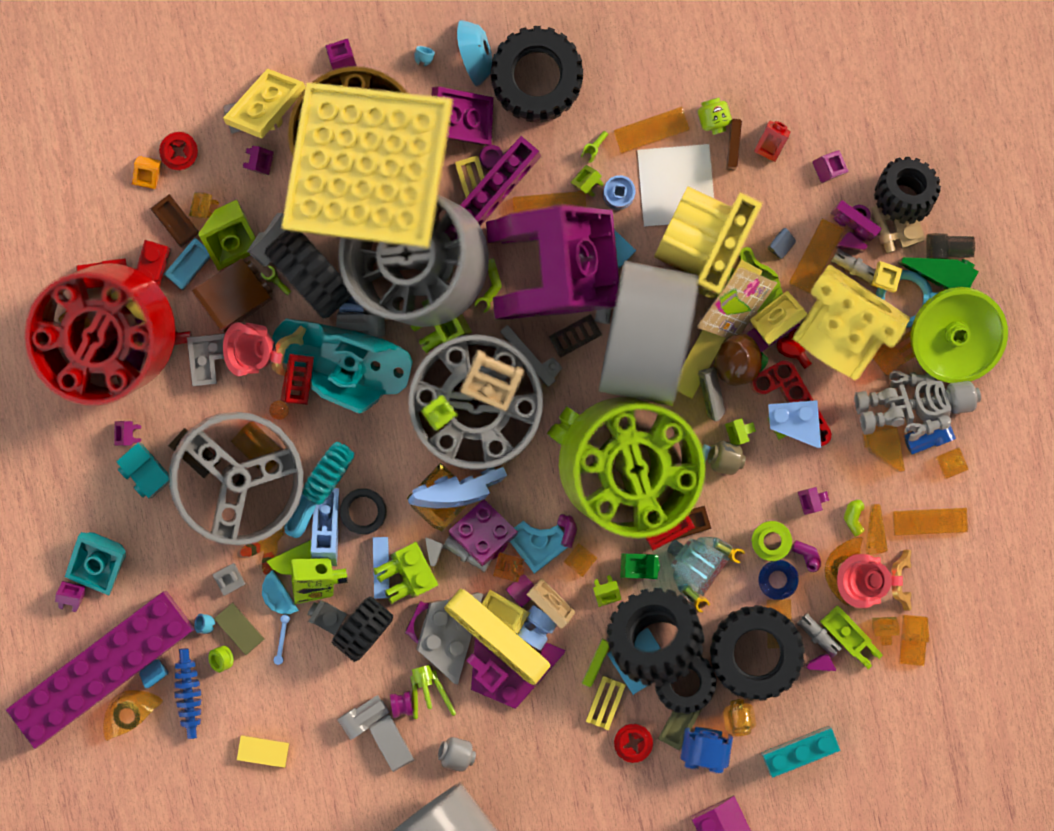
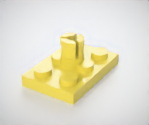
(264, 103)

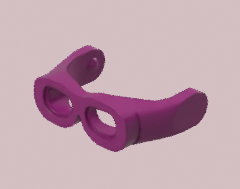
(410, 628)

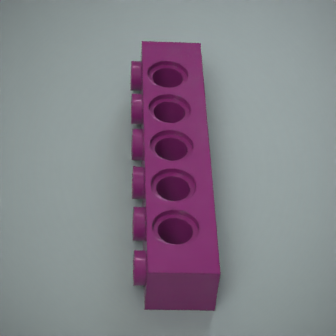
(498, 183)

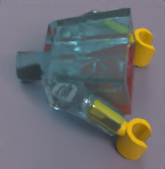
(699, 565)

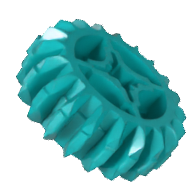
(328, 473)

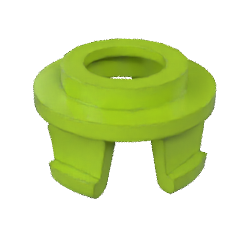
(758, 538)

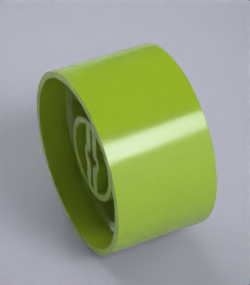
(640, 488)

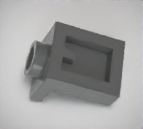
(326, 616)

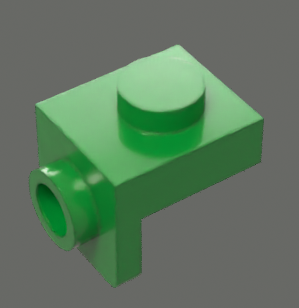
(639, 566)

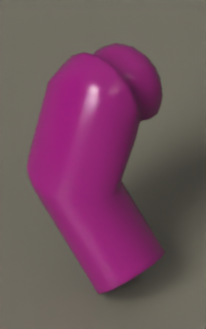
(570, 529)

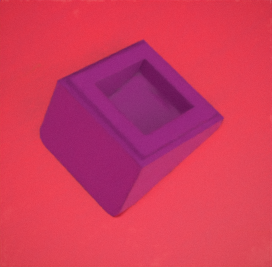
(340, 54)
(830, 166)
(851, 242)
(519, 590)
(821, 662)

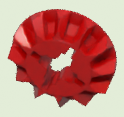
(178, 139)
(628, 753)

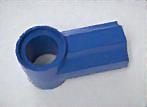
(926, 441)

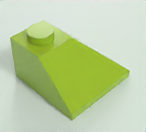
(227, 235)

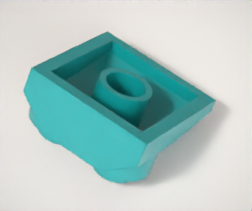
(95, 562)

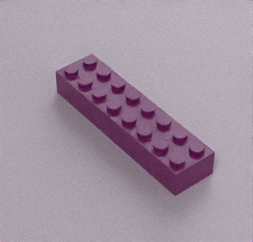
(100, 669)

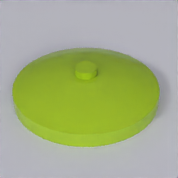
(959, 335)

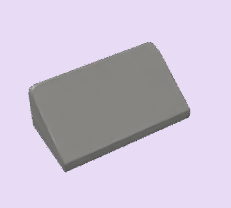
(712, 393)

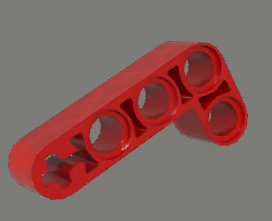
(785, 385)

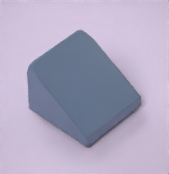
(782, 243)

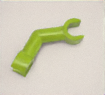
(494, 288)

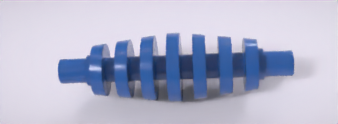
(187, 693)

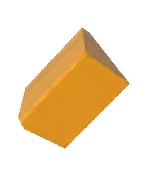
(146, 172)

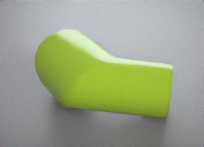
(852, 516)

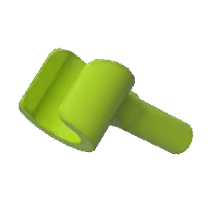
(593, 148)
(274, 278)

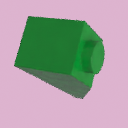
(942, 272)

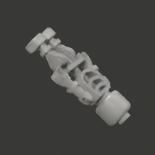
(932, 410)

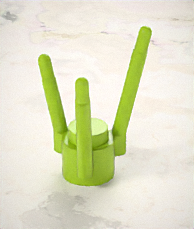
(424, 677)

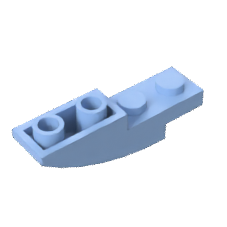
(451, 493)

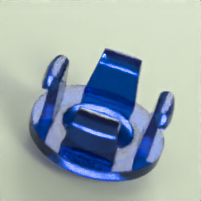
(791, 575)

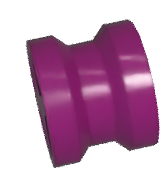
(401, 704)

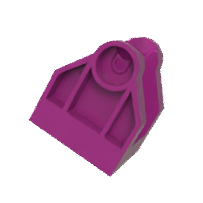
(575, 260)

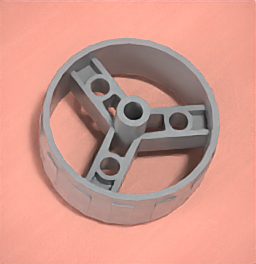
(287, 463)

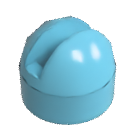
(424, 55)
(204, 623)

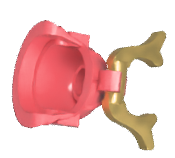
(251, 348)
(865, 580)

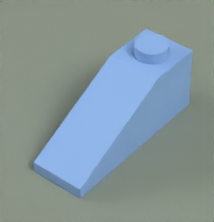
(325, 529)

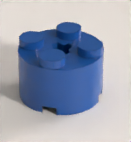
(706, 749)

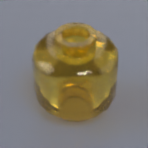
(739, 718)

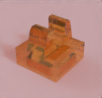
(509, 567)

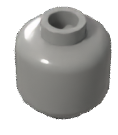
(456, 754)

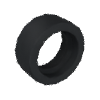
(376, 524)

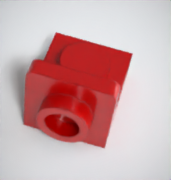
(772, 140)

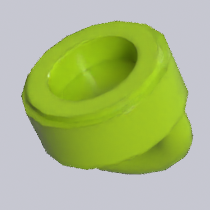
(221, 658)

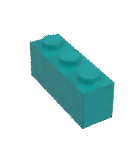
(800, 751)

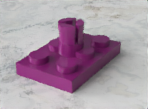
(470, 116)

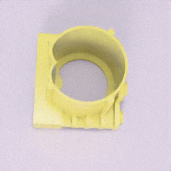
(707, 237)
(848, 323)

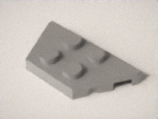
(444, 640)

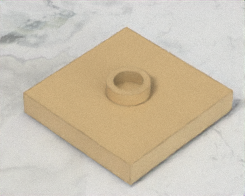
(551, 603)

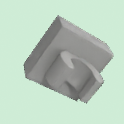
(229, 579)

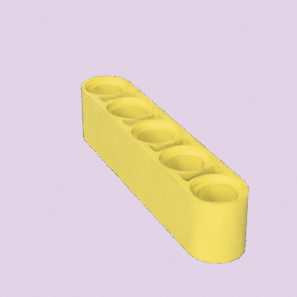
(497, 636)

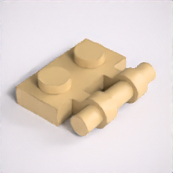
(906, 233)

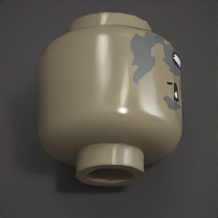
(726, 458)

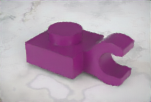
(489, 674)

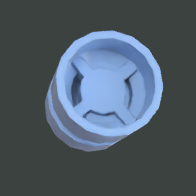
(619, 192)
(536, 628)

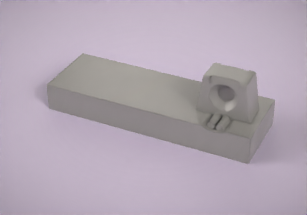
(545, 371)

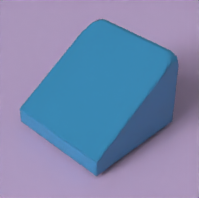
(153, 673)

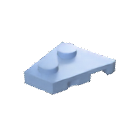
(797, 421)

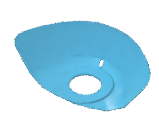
(475, 58)

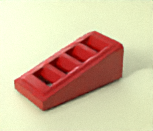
(306, 380)

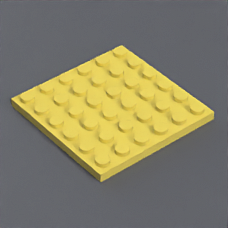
(367, 164)

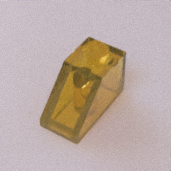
(885, 446)

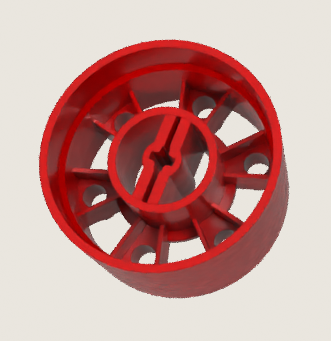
(88, 347)

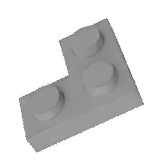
(202, 353)

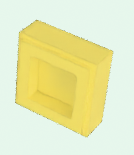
(886, 276)

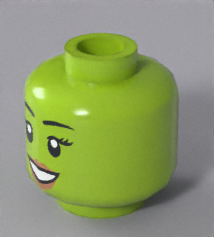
(714, 115)

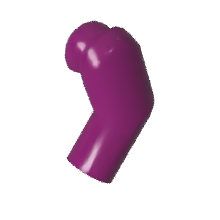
(810, 555)

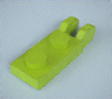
(849, 635)

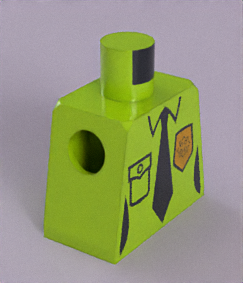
(314, 579)

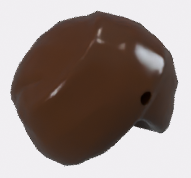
(738, 360)

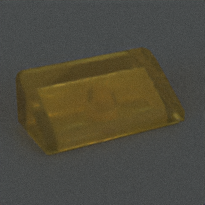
(255, 443)

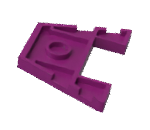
(514, 688)

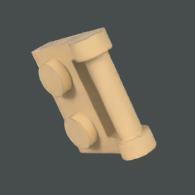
(489, 388)

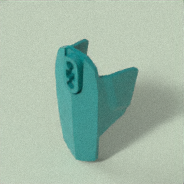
(344, 363)

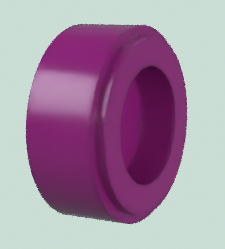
(490, 156)

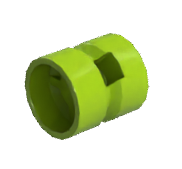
(558, 431)

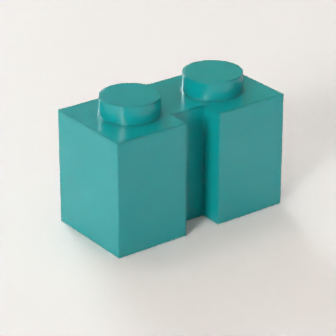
(144, 470)

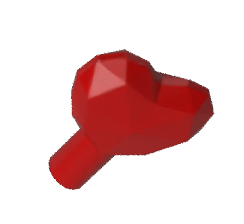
(792, 349)

